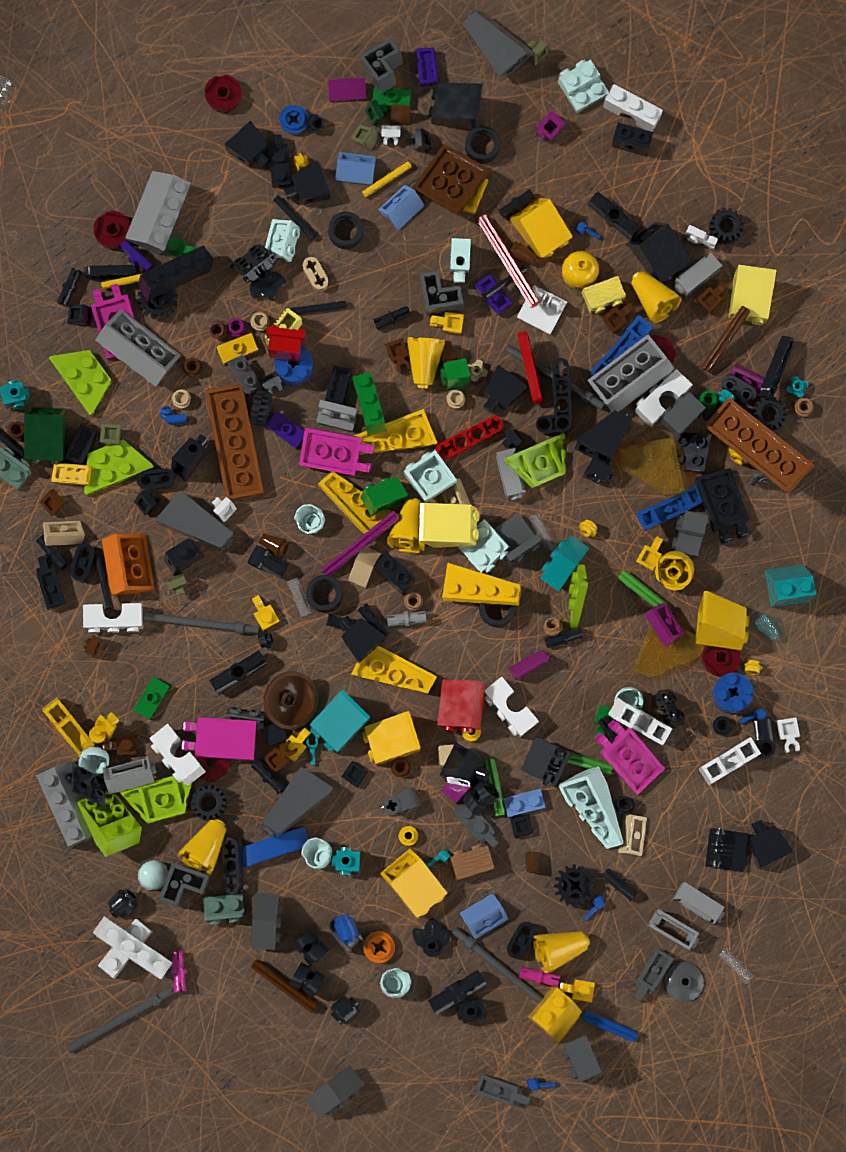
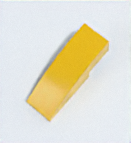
(67, 726)

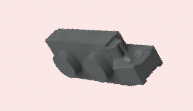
(476, 825)
(652, 973)
(500, 1091)

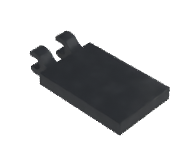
(723, 504)

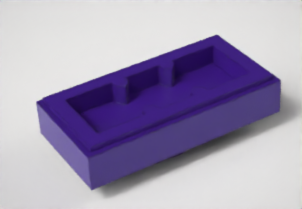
(427, 66)
(135, 257)
(499, 301)
(286, 430)

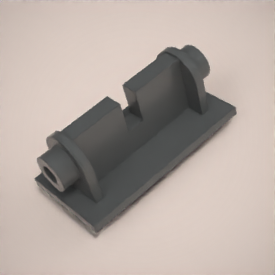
(244, 374)
(237, 713)

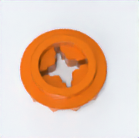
(388, 945)

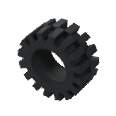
(726, 215)
(776, 406)
(261, 408)
(208, 814)

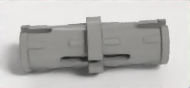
(406, 618)

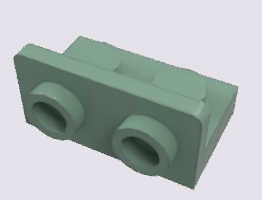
(13, 470)
(223, 908)

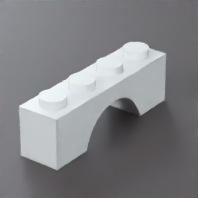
(132, 947)

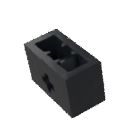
(632, 139)
(394, 573)

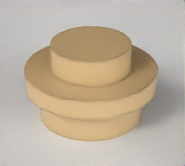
(260, 321)
(181, 399)
(455, 399)

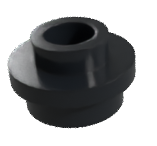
(319, 121)
(265, 639)
(722, 719)
(624, 801)

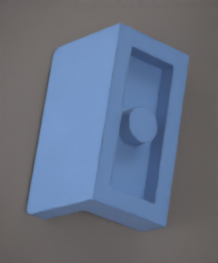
(355, 168)
(402, 206)
(484, 916)

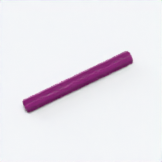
(359, 544)

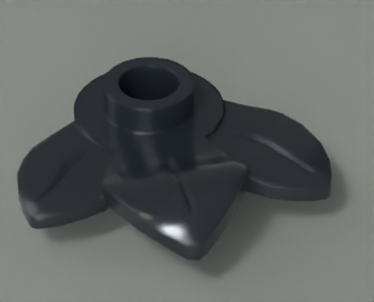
(267, 286)
(431, 935)

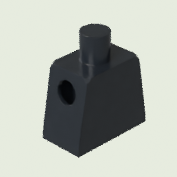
(248, 146)
(308, 185)
(502, 390)
(189, 457)
(182, 556)
(360, 637)
(464, 767)
(767, 845)

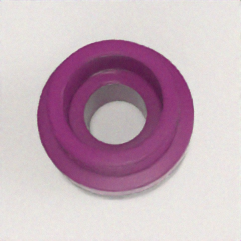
(236, 321)

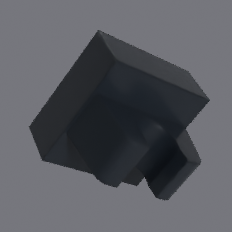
(422, 140)
(270, 381)
(513, 438)
(146, 502)

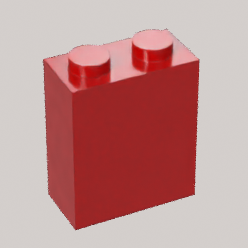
(461, 705)

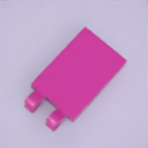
(105, 310)
(333, 451)
(222, 738)
(629, 757)

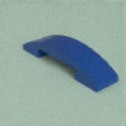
(634, 333)
(669, 508)
(273, 847)

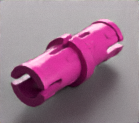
(178, 971)
(539, 976)

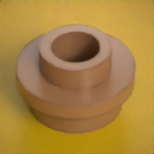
(804, 401)
(409, 596)
(552, 622)

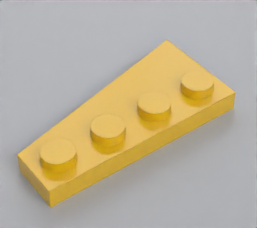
(401, 434)

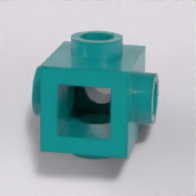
(14, 394)
(352, 866)

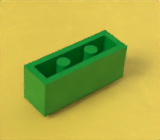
(369, 403)

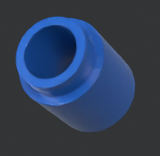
(346, 928)

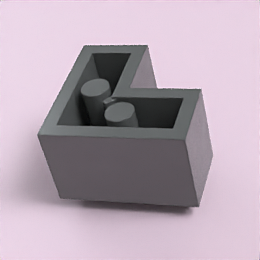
(379, 64)
(439, 299)
(683, 414)
(690, 532)
(178, 880)
(266, 921)
(581, 1059)
(335, 1092)

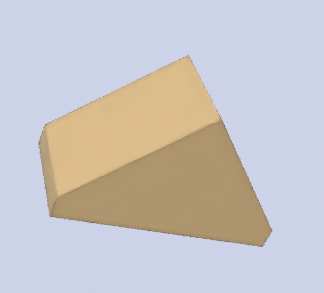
(364, 566)

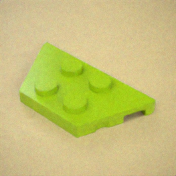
(84, 377)
(540, 461)
(113, 465)
(577, 590)
(159, 799)

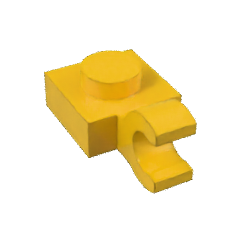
(450, 322)
(650, 556)
(265, 615)
(298, 743)
(580, 990)

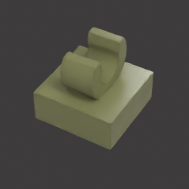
(539, 51)
(110, 434)
(176, 582)

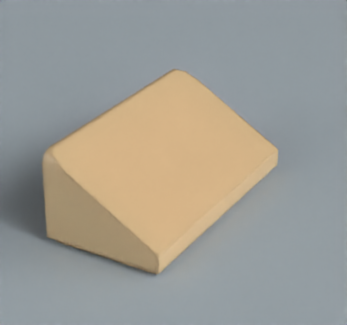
(456, 494)
(63, 533)
(443, 754)
(633, 835)

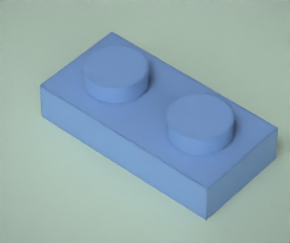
(524, 803)

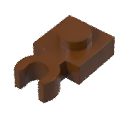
(397, 351)
(279, 756)

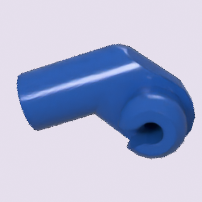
(170, 417)

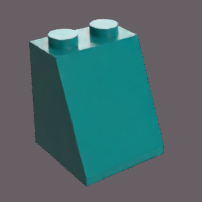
(789, 585)
(339, 722)

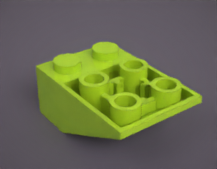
(111, 825)

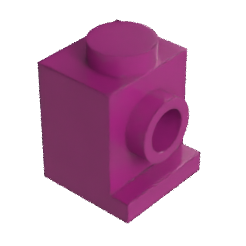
(555, 123)

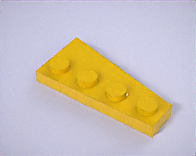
(349, 501)
(475, 587)
(393, 670)

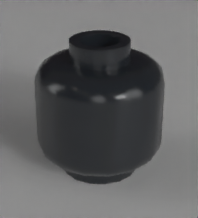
(122, 903)
(345, 1010)

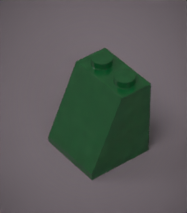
(45, 434)

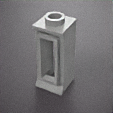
(697, 275)
(511, 481)
(129, 775)
(699, 903)
(691, 940)

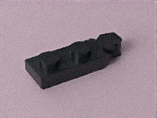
(279, 163)
(49, 584)

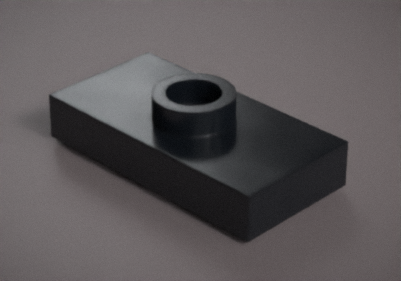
(338, 385)
(81, 445)

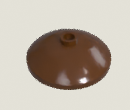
(300, 704)

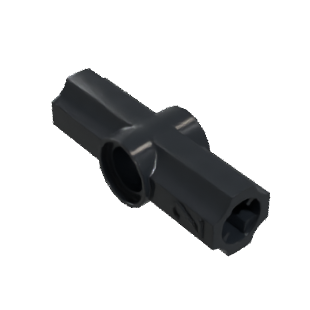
(604, 207)
(249, 665)
(457, 992)

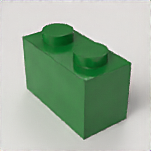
(455, 374)
(383, 495)

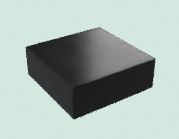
(275, 734)
(354, 774)
(521, 826)

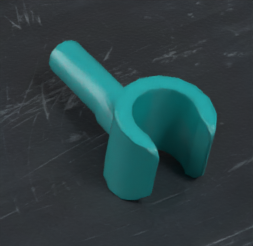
(312, 751)
(444, 855)

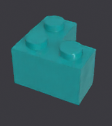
(563, 562)

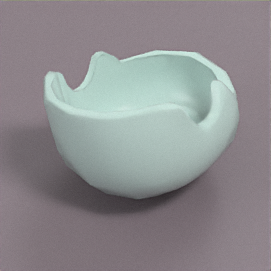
(309, 518)
(631, 695)
(94, 759)
(317, 853)
(152, 875)
(395, 983)

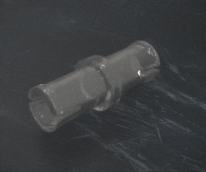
(543, 532)
(299, 597)
(736, 966)

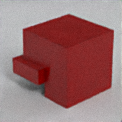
(285, 342)

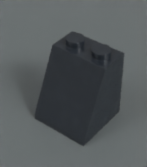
(456, 105)
(659, 251)
(604, 437)

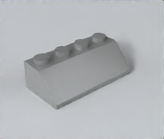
(157, 211)
(137, 347)
(631, 374)
(64, 804)

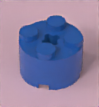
(295, 376)
(743, 692)

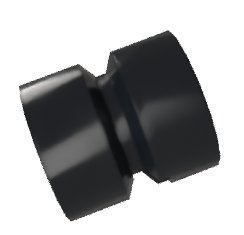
(479, 798)
(316, 952)
(307, 980)

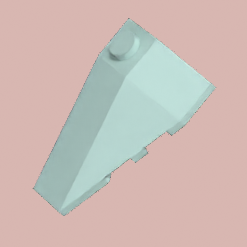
(593, 801)

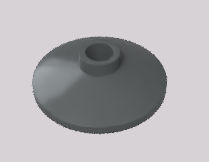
(677, 989)

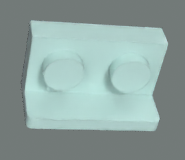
(282, 239)

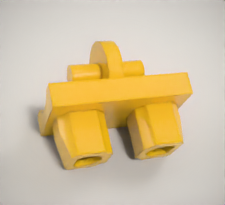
(103, 728)

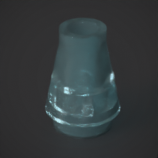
(766, 626)

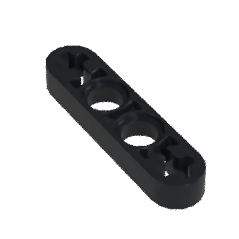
(777, 367)

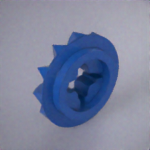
(293, 111)

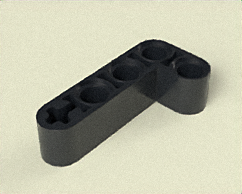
(558, 396)

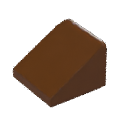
(400, 114)
(533, 862)

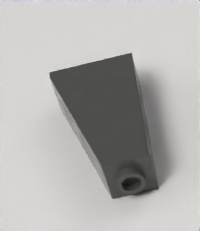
(496, 43)
(194, 522)
(296, 801)

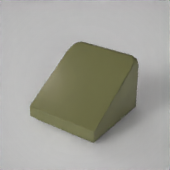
(365, 137)

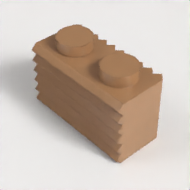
(472, 862)

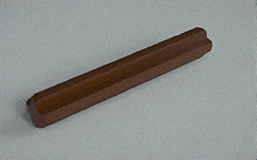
(725, 339)
(284, 986)

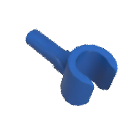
(582, 227)
(759, 714)
(599, 903)
(533, 1084)

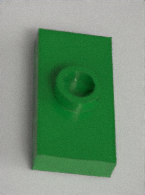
(392, 96)
(151, 698)

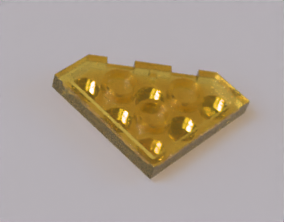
(654, 465)
(656, 658)

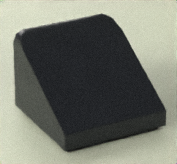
(79, 315)

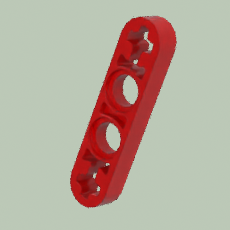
(530, 367)
(468, 436)

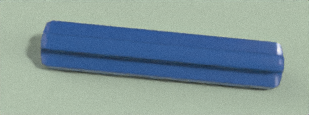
(609, 1026)

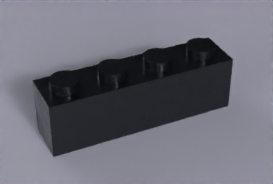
(175, 273)

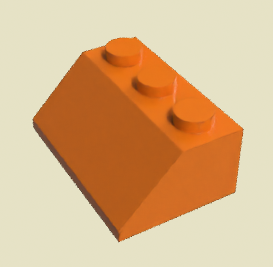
(128, 564)

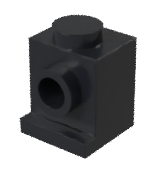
(599, 472)
(478, 1007)

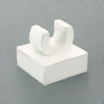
(390, 131)
(224, 508)

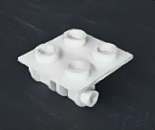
(546, 313)

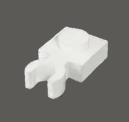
(696, 236)
(788, 731)

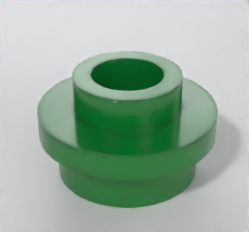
(709, 394)

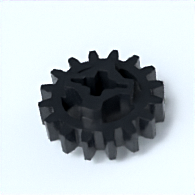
(164, 299)
(580, 879)

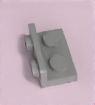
(336, 415)

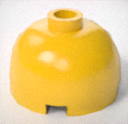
(580, 269)
(674, 570)

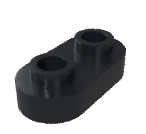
(739, 388)
(156, 479)
(84, 563)
(521, 940)

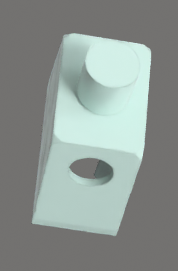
(460, 251)

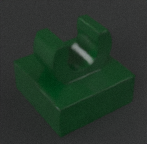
(375, 112)

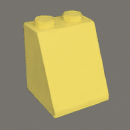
(754, 290)
(448, 525)

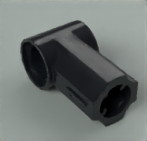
(264, 560)
(764, 735)

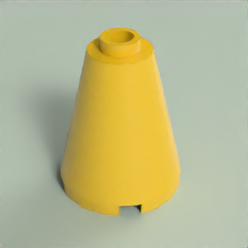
(654, 296)
(424, 359)
(406, 530)
(204, 847)
(559, 948)

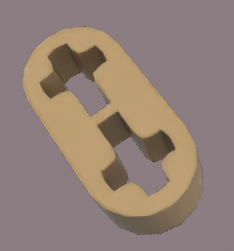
(318, 272)

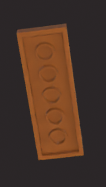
(234, 442)
(758, 445)

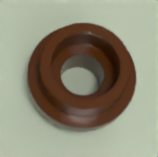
(213, 330)
(192, 361)
(11, 430)
(405, 763)

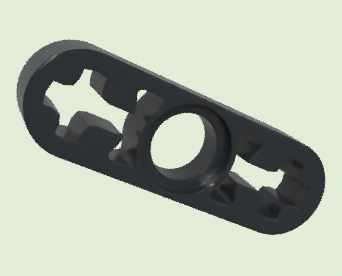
(110, 271)
(237, 851)

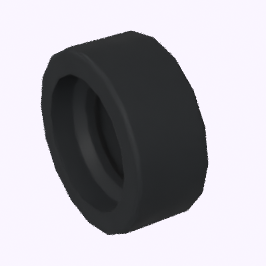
(482, 130)
(341, 216)
(324, 579)
(494, 622)

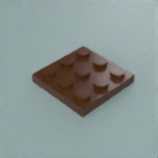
(451, 180)

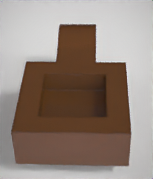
(711, 298)
(616, 318)
(124, 745)

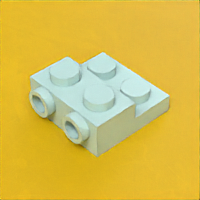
(582, 85)
(429, 476)
(488, 548)

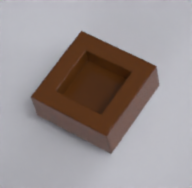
(52, 502)
(92, 646)

